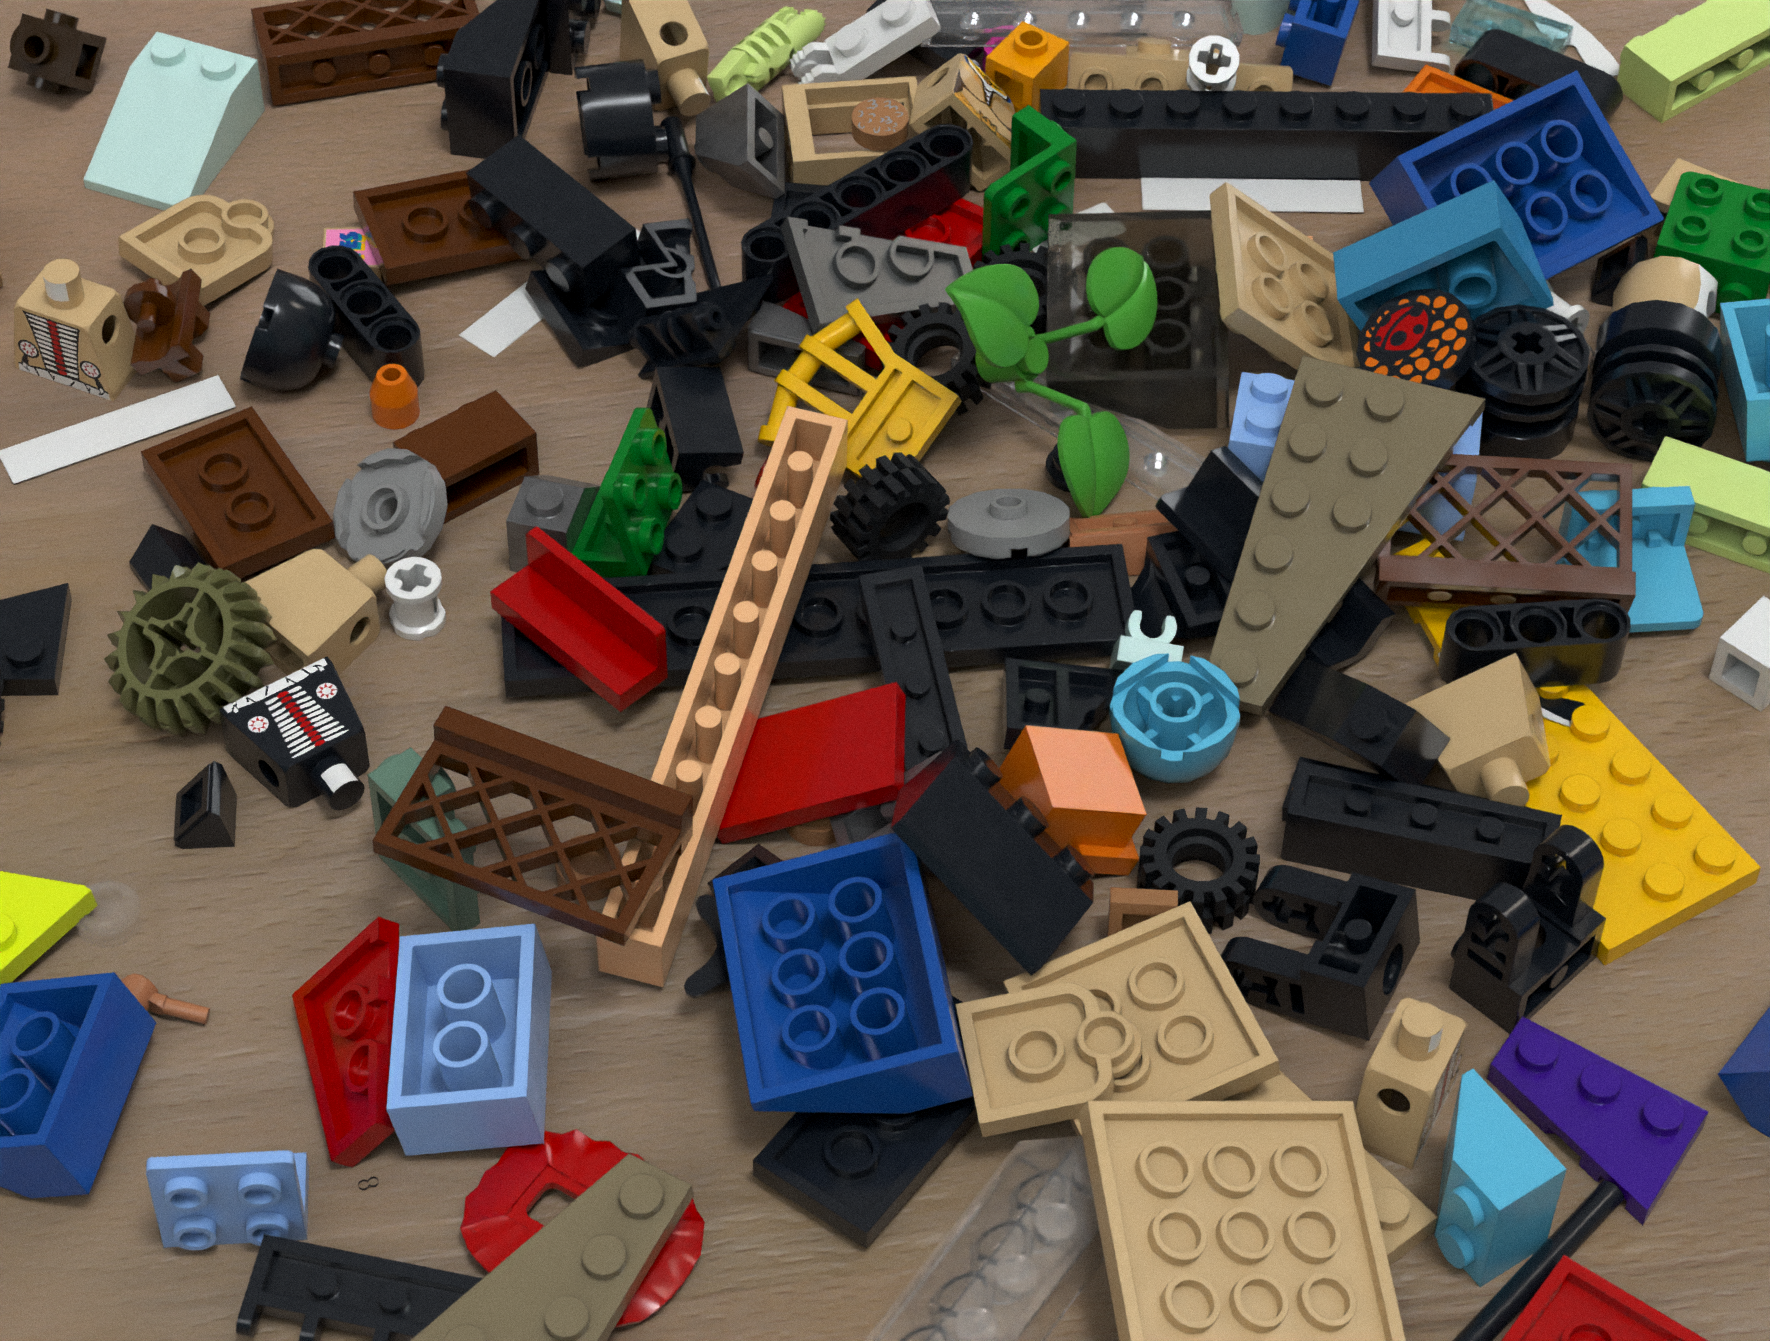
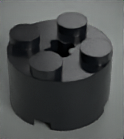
(619, 119)

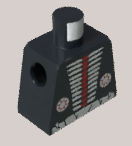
(300, 738)

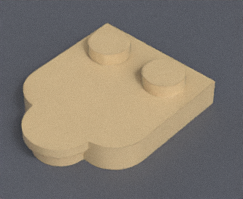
(204, 234)
(1043, 1055)

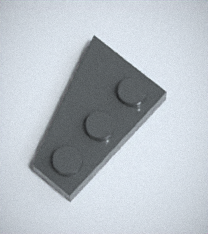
(880, 272)

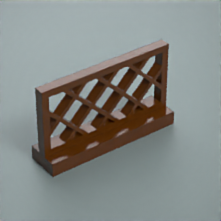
(351, 57)
(1472, 582)
(568, 785)

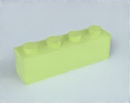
(1695, 55)
(1729, 501)

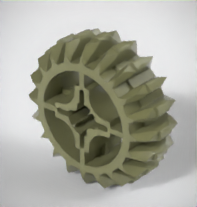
(191, 610)

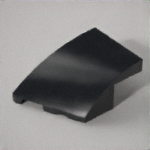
(657, 286)

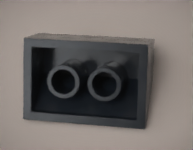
(994, 853)

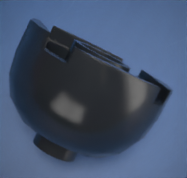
(292, 335)

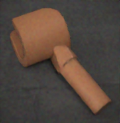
(161, 1004)

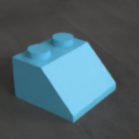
(1494, 1185)

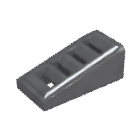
(775, 342)

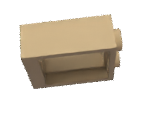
(828, 110)

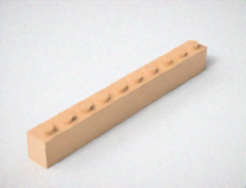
(733, 676)

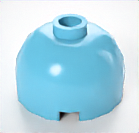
(1174, 717)

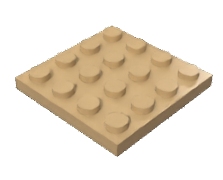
(1238, 1221)

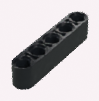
(876, 198)

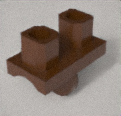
(166, 325)

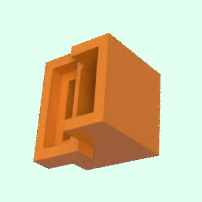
(1082, 791)

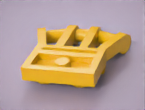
(900, 407)

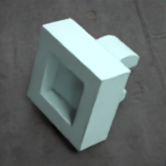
(1138, 646)

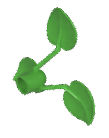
(998, 310)

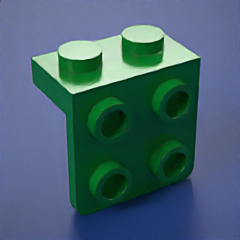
(1037, 184)
(1723, 231)
(631, 504)

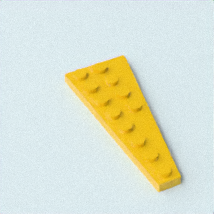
(1656, 840)

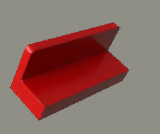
(583, 622)

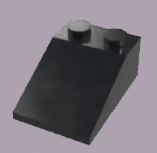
(494, 76)

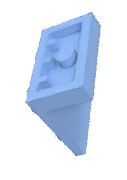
(229, 1197)

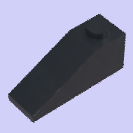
(1360, 722)

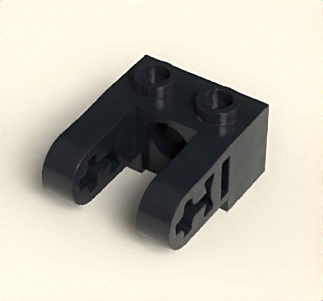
(1532, 940)
(1351, 975)

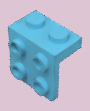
(1664, 580)

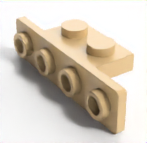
(1158, 67)

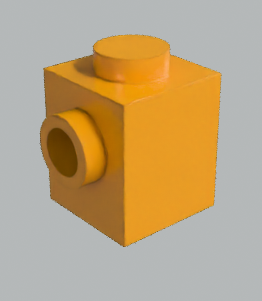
(1028, 62)

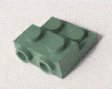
(448, 900)

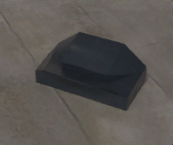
(1180, 585)

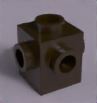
(55, 52)

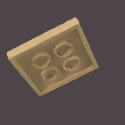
(1277, 284)
(1183, 1001)

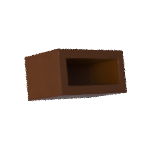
(477, 450)

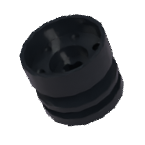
(1654, 378)
(1531, 379)

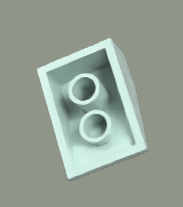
(175, 122)

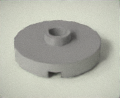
(390, 507)
(1008, 519)

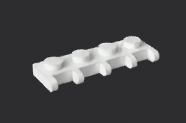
(1404, 35)

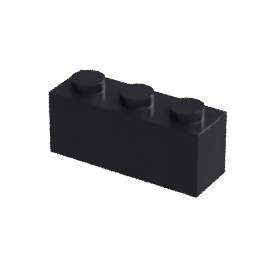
(552, 219)

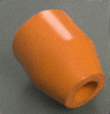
(394, 398)

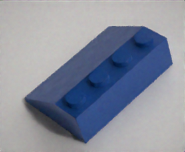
(1550, 161)
(841, 983)

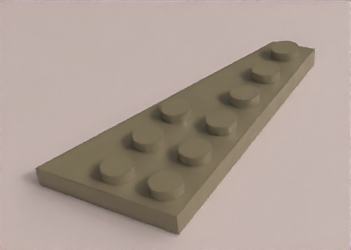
(1332, 498)
(577, 1268)

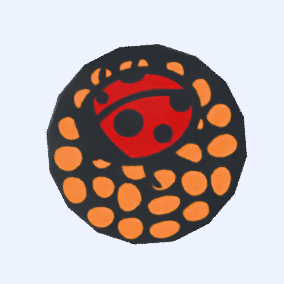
(1419, 338)

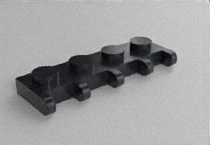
(345, 1291)

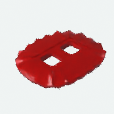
(571, 1162)

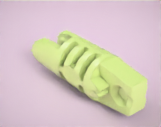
(765, 51)

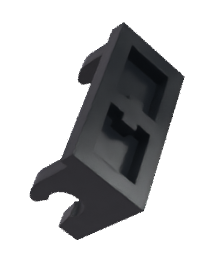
(697, 422)

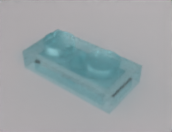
(1483, 15)

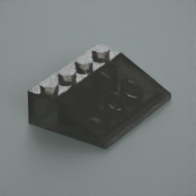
(1182, 366)

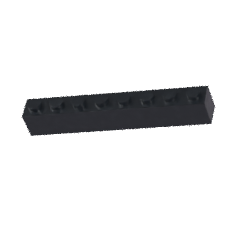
(1251, 131)

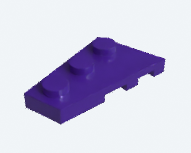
(1603, 1112)

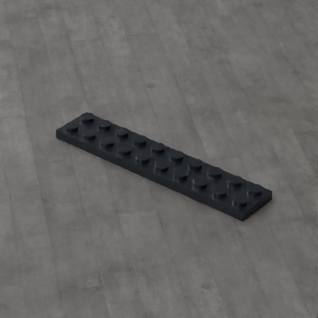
(983, 607)

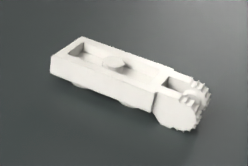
(867, 43)

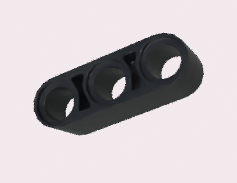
(1518, 66)
(367, 313)
(1553, 639)

